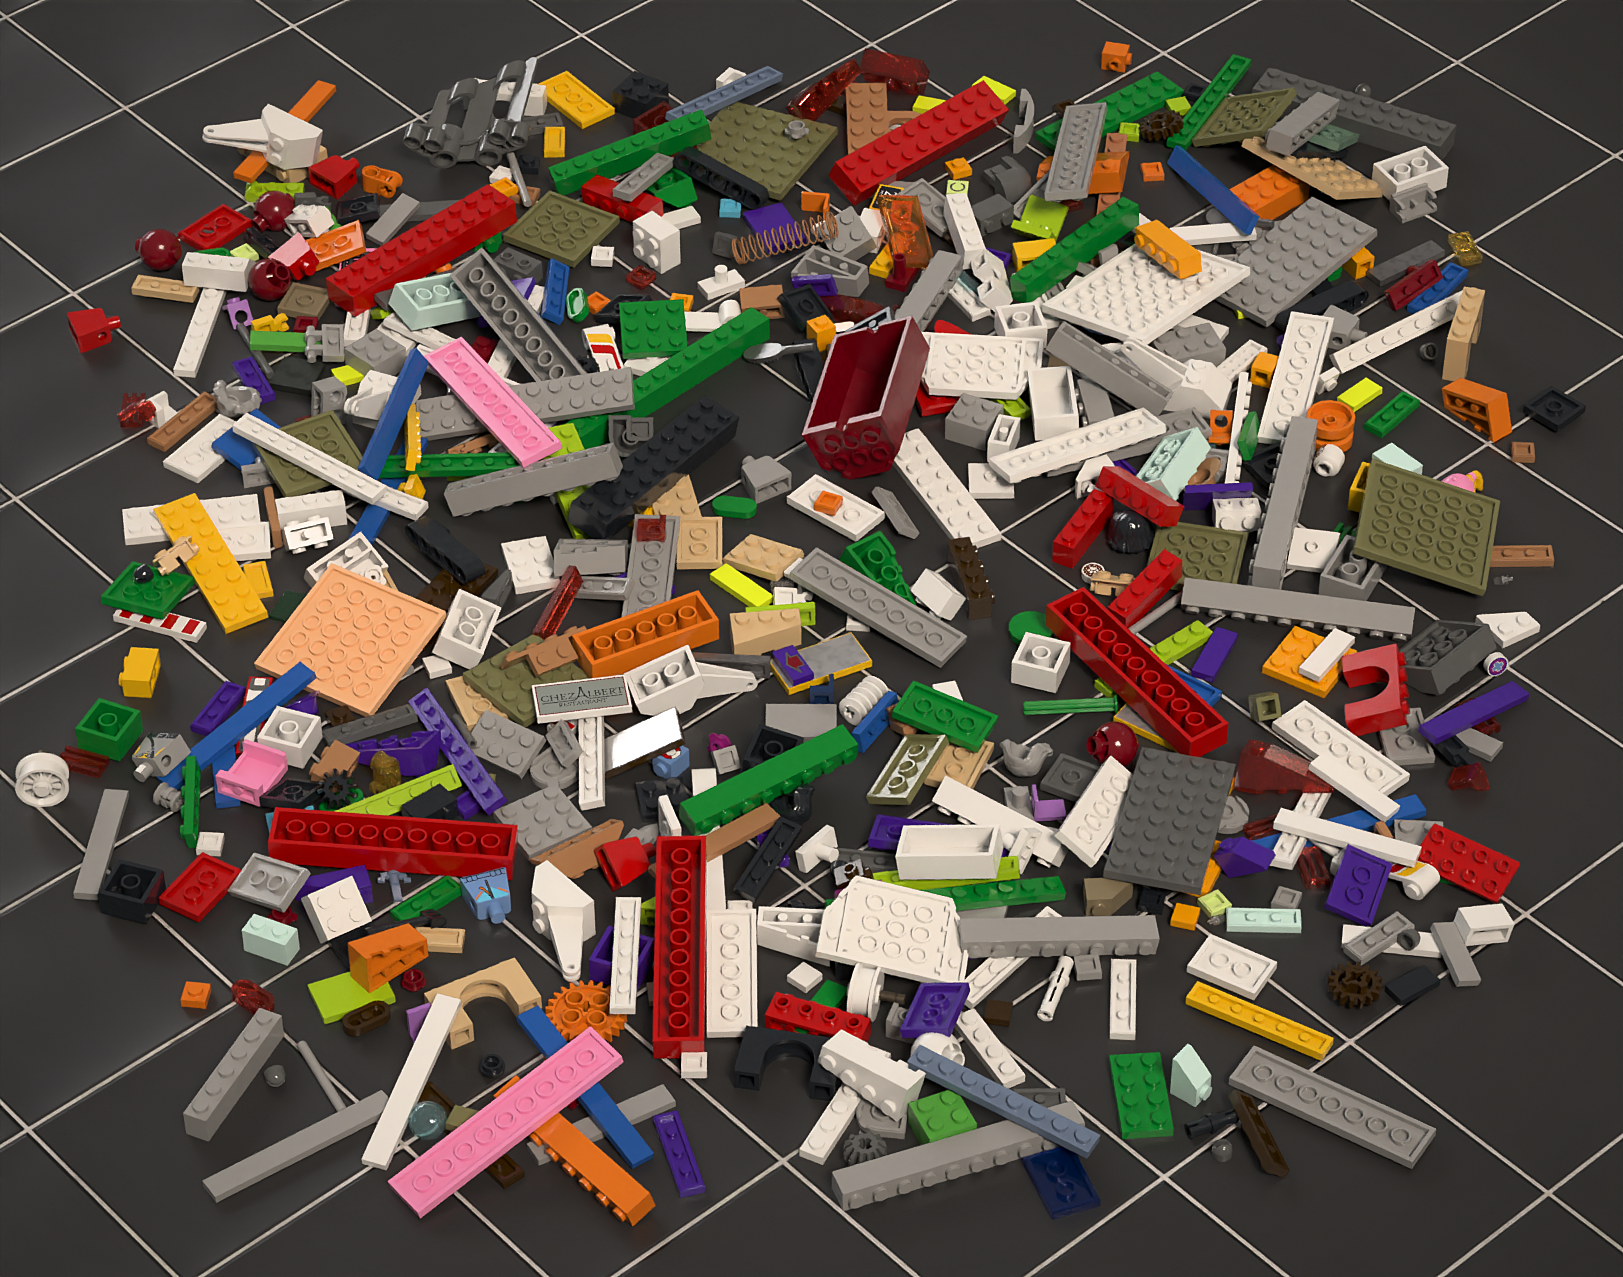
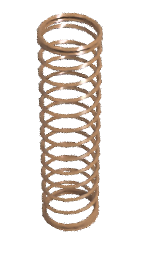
(740, 261)

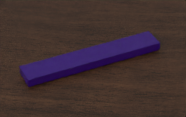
(1473, 712)

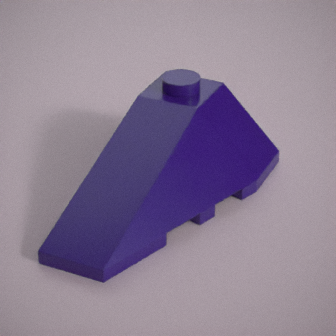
(415, 754)

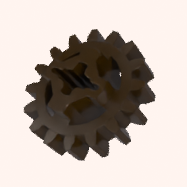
(1161, 125)
(1354, 985)

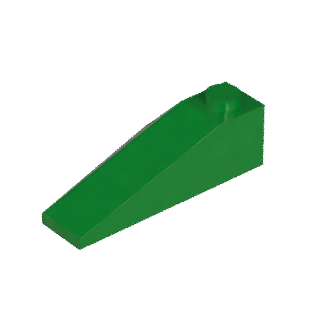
(674, 188)
(876, 560)

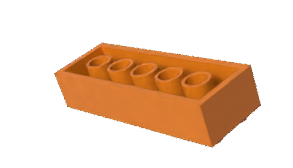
(645, 636)

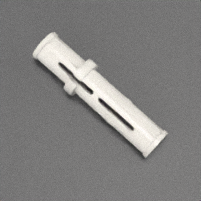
(1063, 968)

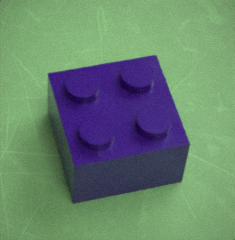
(601, 959)

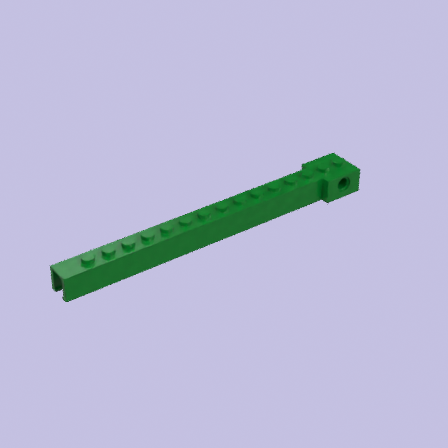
(681, 372)

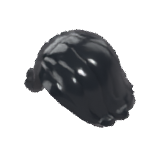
(1130, 532)
(796, 807)

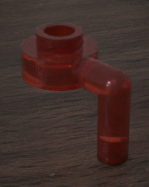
(144, 407)

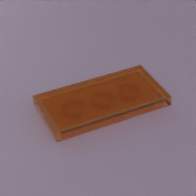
(905, 229)

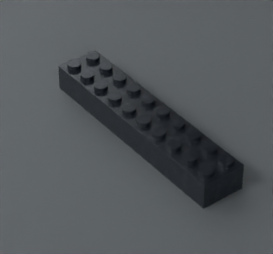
(654, 469)

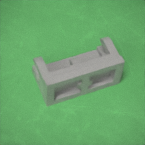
(1413, 203)

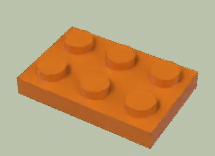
(338, 244)

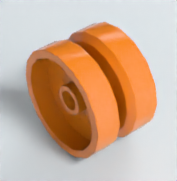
(1334, 423)

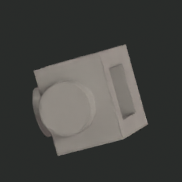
(1222, 455)
(894, 1022)

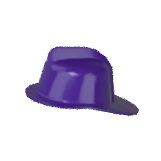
(306, 704)

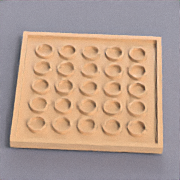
(353, 638)

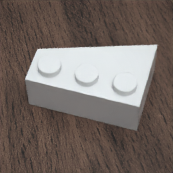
(352, 555)
(790, 931)

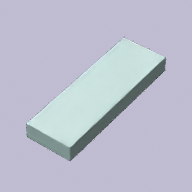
(1263, 920)

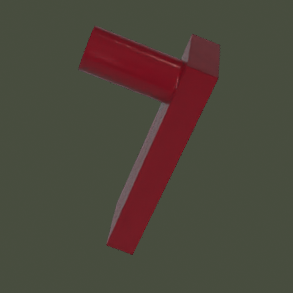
(900, 276)
(1416, 282)

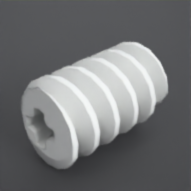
(862, 699)

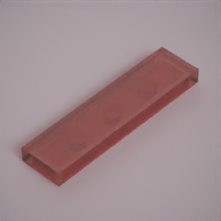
(559, 603)

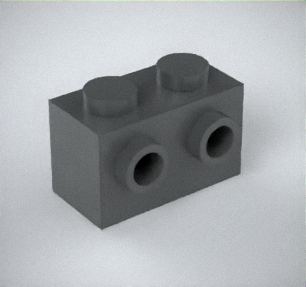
(518, 265)

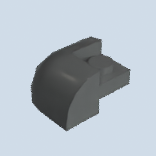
(1009, 179)
(629, 433)

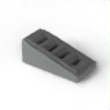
(499, 590)

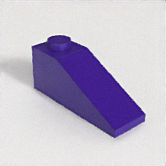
(321, 881)

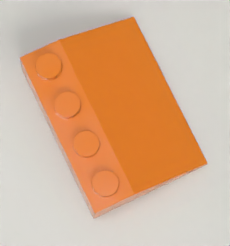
(1107, 174)

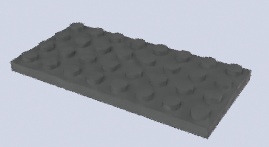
(1170, 821)

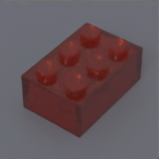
(894, 70)

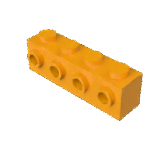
(1168, 249)

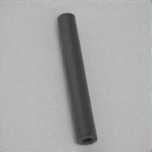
(464, 731)

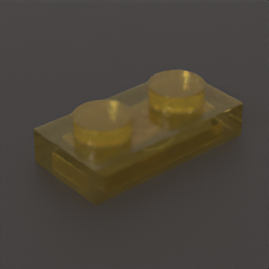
(1465, 248)

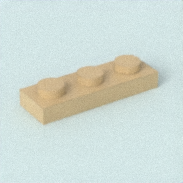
(164, 288)

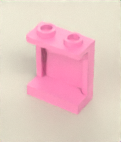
(252, 773)

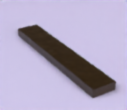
(504, 1169)

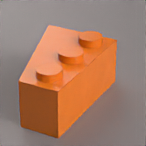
(1480, 406)
(385, 955)

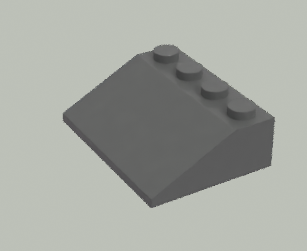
(1445, 654)

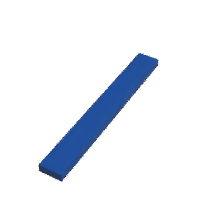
(1213, 190)
(393, 414)
(375, 516)
(244, 721)
(1410, 809)
(595, 1099)

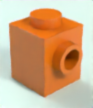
(1116, 57)

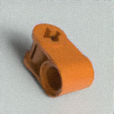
(378, 181)

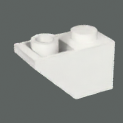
(1089, 474)

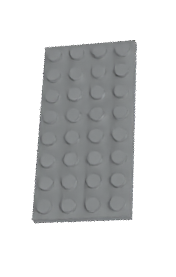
(1295, 259)

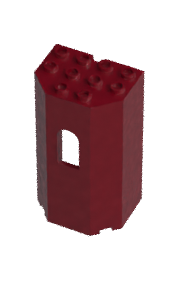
(866, 397)

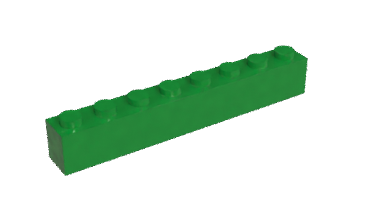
(630, 152)
(1077, 247)
(768, 780)

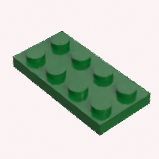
(945, 715)
(1141, 1095)

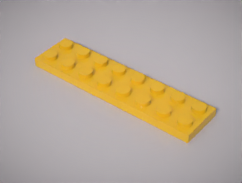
(214, 566)

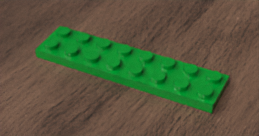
(1124, 106)

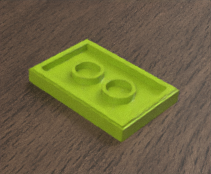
(342, 994)

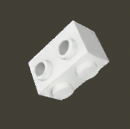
(309, 220)
(1237, 514)
(314, 532)

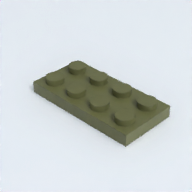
(907, 769)

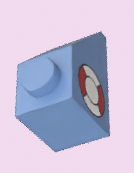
(671, 763)

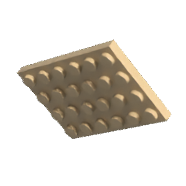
(1321, 173)

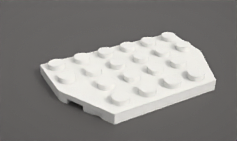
(979, 364)
(894, 929)

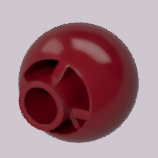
(271, 211)
(159, 249)
(269, 279)
(1113, 740)

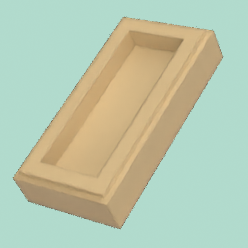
(443, 939)

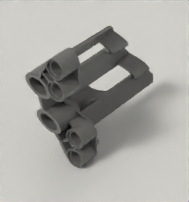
(482, 134)

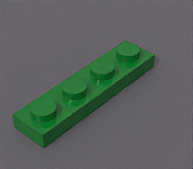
(191, 795)

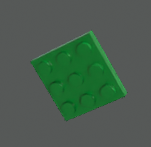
(652, 328)
(150, 599)

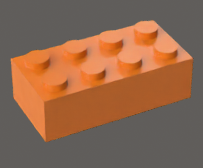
(1272, 192)

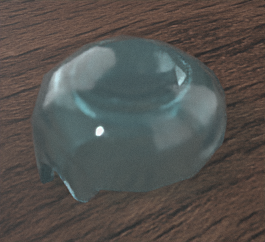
(427, 1120)

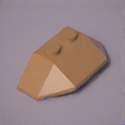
(578, 853)

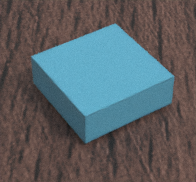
(730, 208)

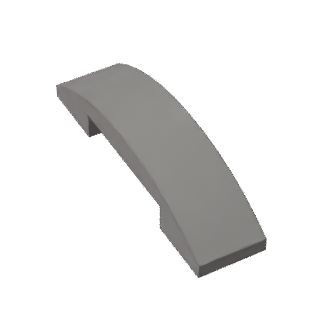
(1024, 132)

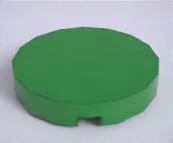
(1029, 622)

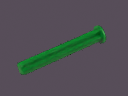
(1070, 706)

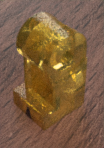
(385, 772)

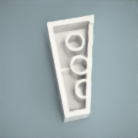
(872, 1074)

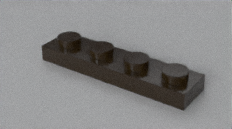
(1258, 1133)

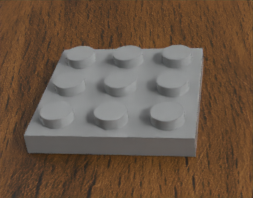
(543, 820)

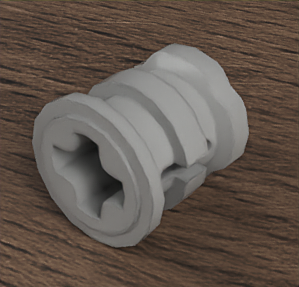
(168, 797)

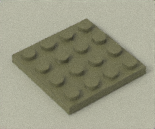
(1244, 117)
(561, 228)
(320, 432)
(1205, 551)
(512, 687)

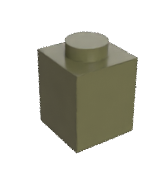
(1264, 706)

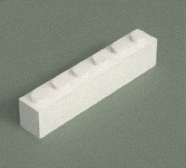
(980, 810)

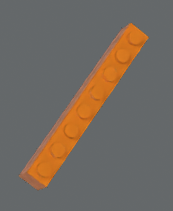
(591, 1166)

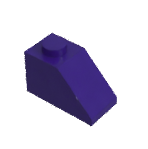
(1243, 857)

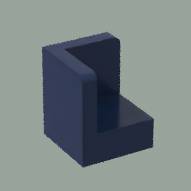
(823, 694)

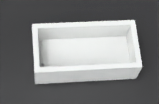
(1052, 401)
(949, 852)

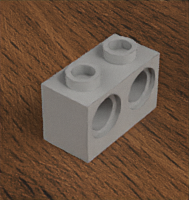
(327, 396)

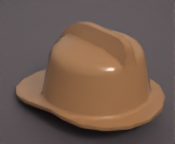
(1205, 472)

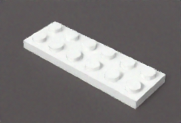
(143, 527)
(1318, 733)
(1096, 813)
(731, 972)

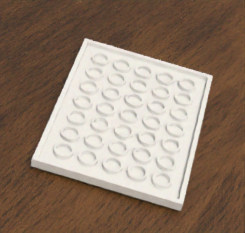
(1140, 296)

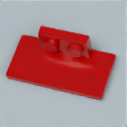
(1468, 863)

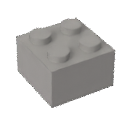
(853, 236)
(376, 353)
(972, 421)

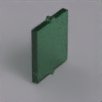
(286, 606)

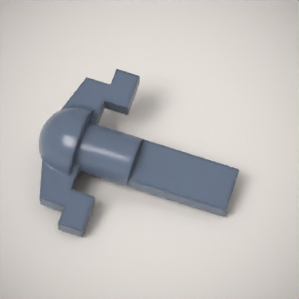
(393, 877)

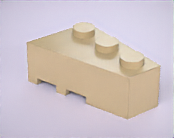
(764, 631)

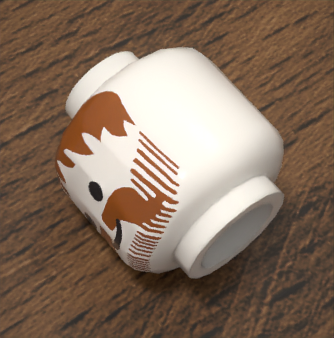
(1328, 460)

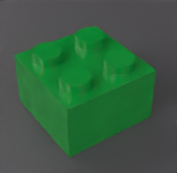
(109, 729)

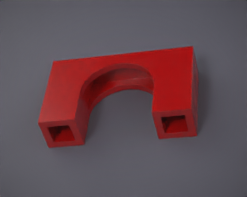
(1390, 706)

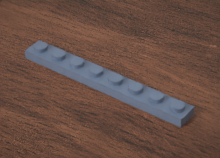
(728, 93)
(1004, 1101)

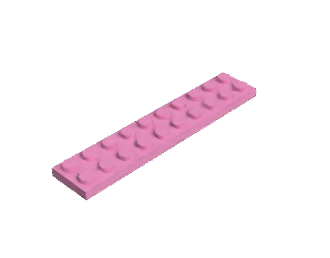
(493, 402)
(505, 1122)

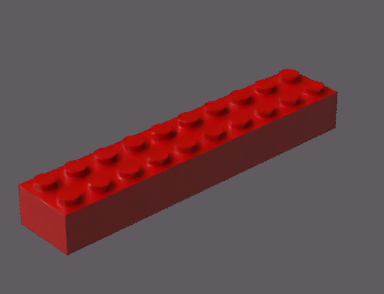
(918, 142)
(422, 249)
(1136, 674)
(391, 842)
(680, 946)

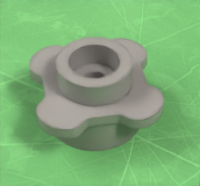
(796, 129)

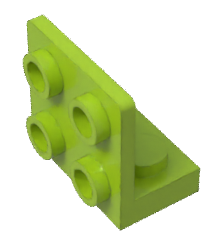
(1040, 219)

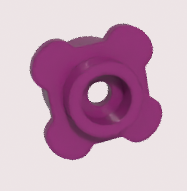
(718, 742)

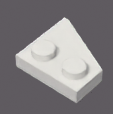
(1509, 627)

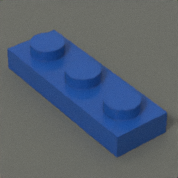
(874, 722)

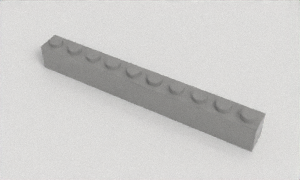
(1297, 609)
(941, 1160)

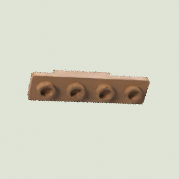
(547, 656)

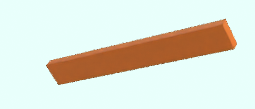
(304, 110)

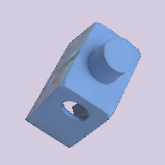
(487, 894)

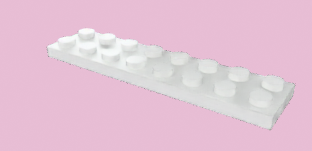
(1295, 374)
(1077, 445)
(942, 491)

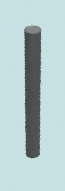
(257, 354)

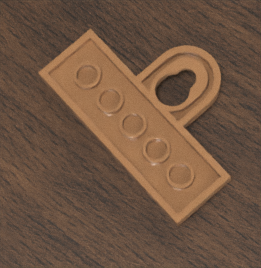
(869, 115)

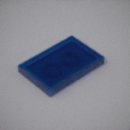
(1061, 1182)

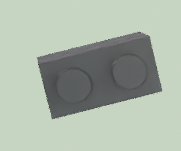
(993, 214)

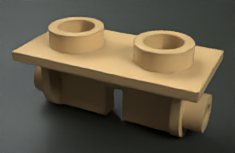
(167, 559)
(1106, 581)

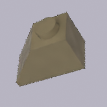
(1105, 895)

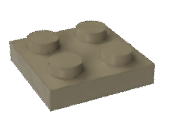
(304, 301)

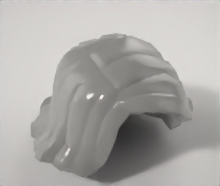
(236, 400)
(1024, 760)

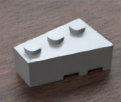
(848, 274)
(591, 556)

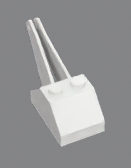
(278, 135)
(1193, 382)
(372, 398)
(680, 681)
(562, 915)

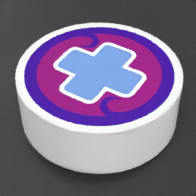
(1495, 664)

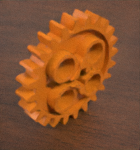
(584, 1007)

